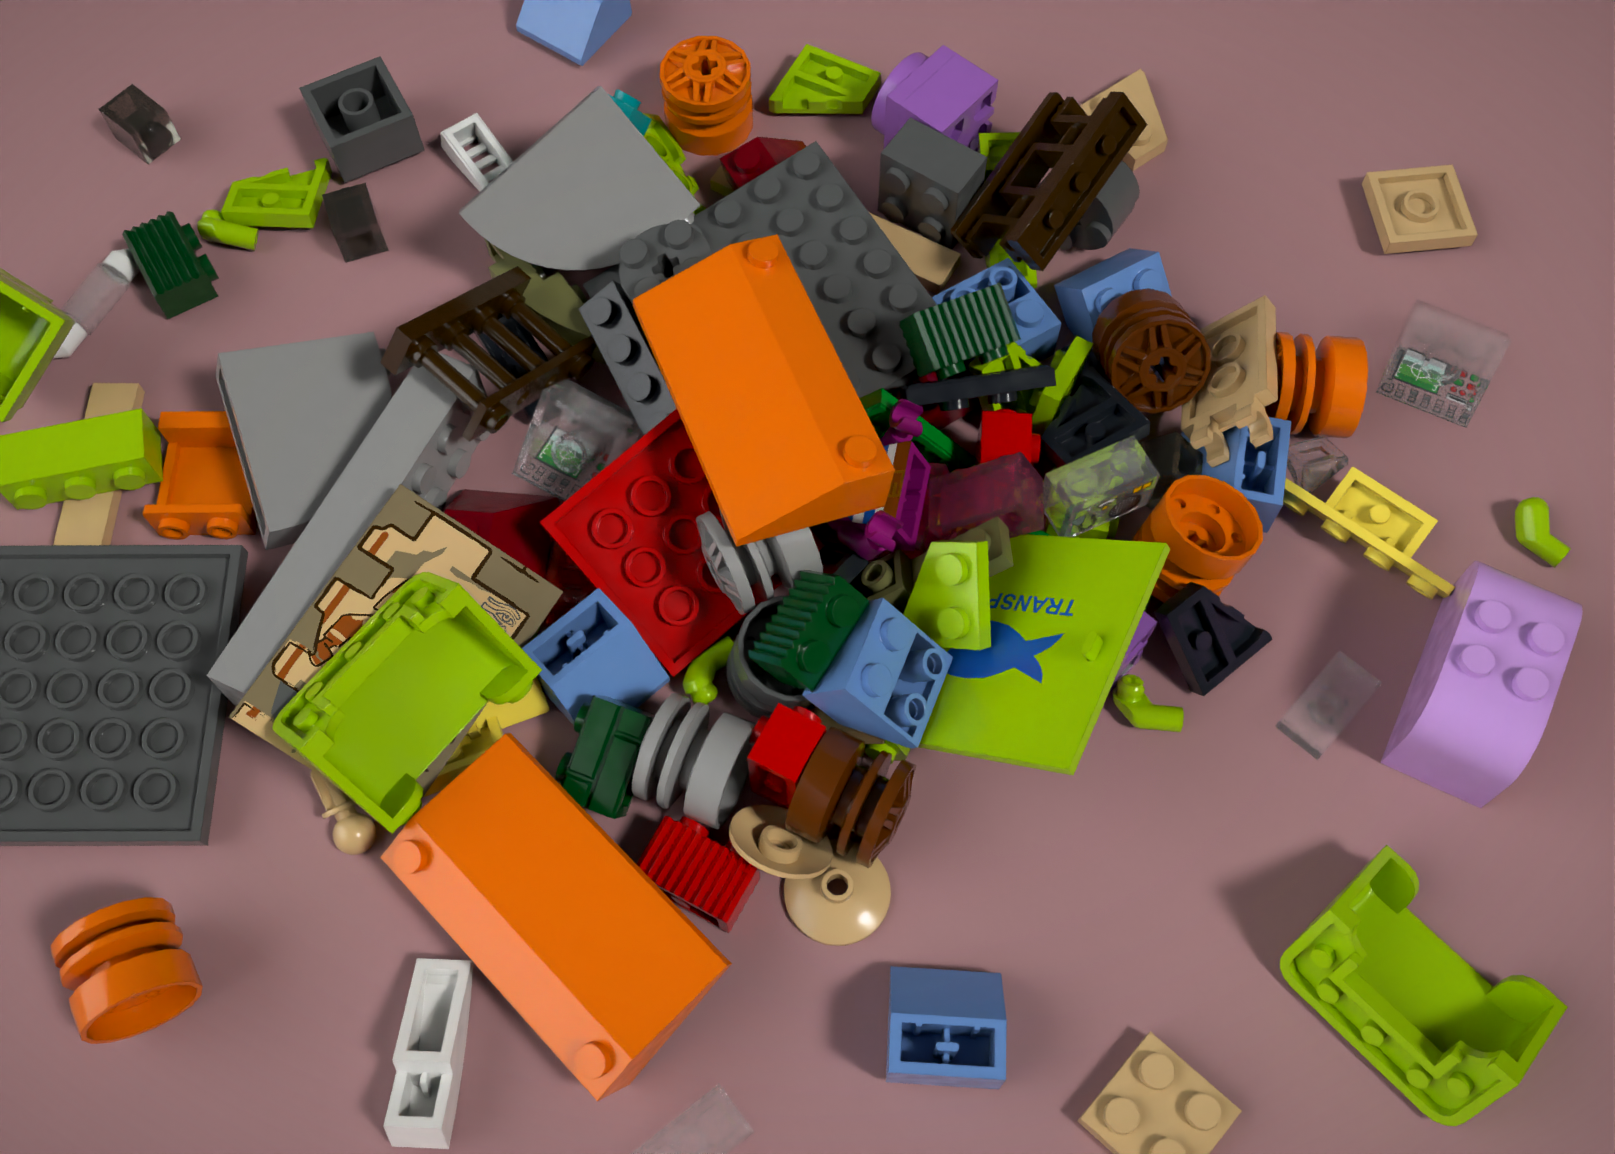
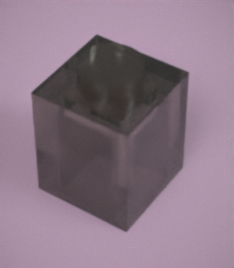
(140, 123)
(355, 222)
(1173, 460)

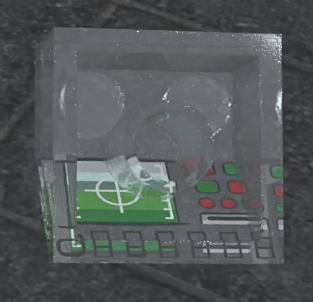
(1442, 363)
(573, 439)

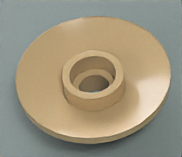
(764, 842)
(844, 917)

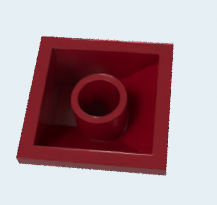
(508, 523)

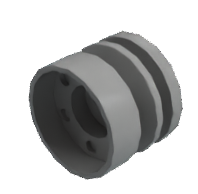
(755, 562)
(685, 756)

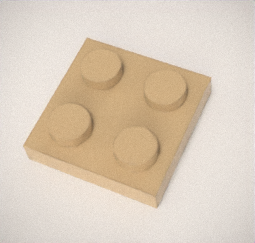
(1419, 209)
(1158, 1106)

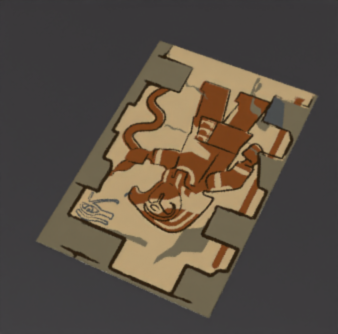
(399, 543)

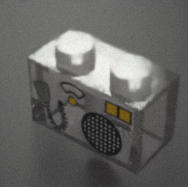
(1098, 488)

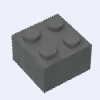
(362, 119)
(928, 181)

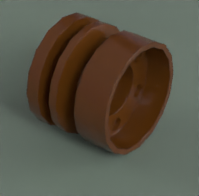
(1151, 350)
(850, 796)

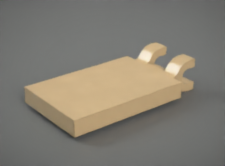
(1238, 383)

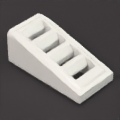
(466, 132)

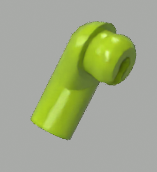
(1533, 531)

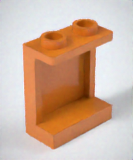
(201, 480)

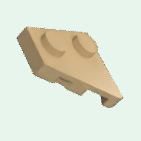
(1153, 138)

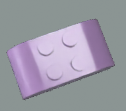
(1483, 685)

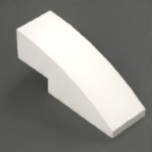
(430, 1055)

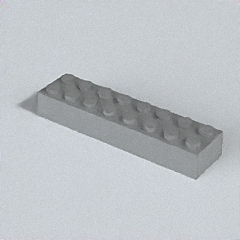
(411, 445)

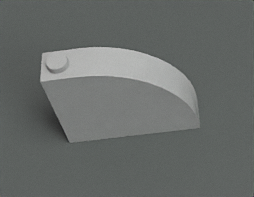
(580, 192)
(299, 421)

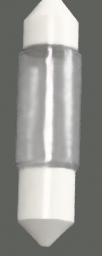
(97, 297)

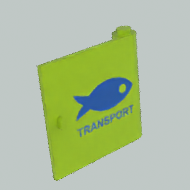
(1053, 654)

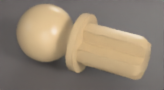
(353, 831)

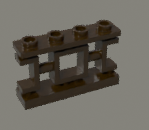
(1083, 158)

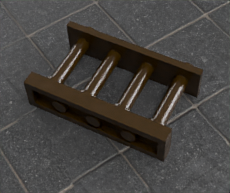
(479, 311)

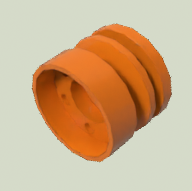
(707, 95)
(1320, 384)
(1208, 533)
(125, 970)

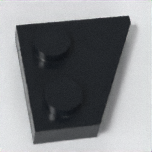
(1091, 421)
(1207, 636)

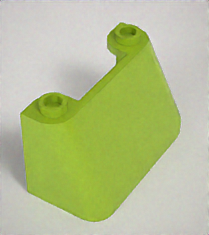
(403, 694)
(1414, 1000)

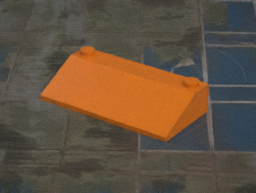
(763, 393)
(556, 916)

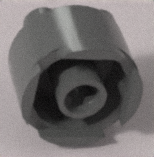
(1106, 211)
(659, 256)

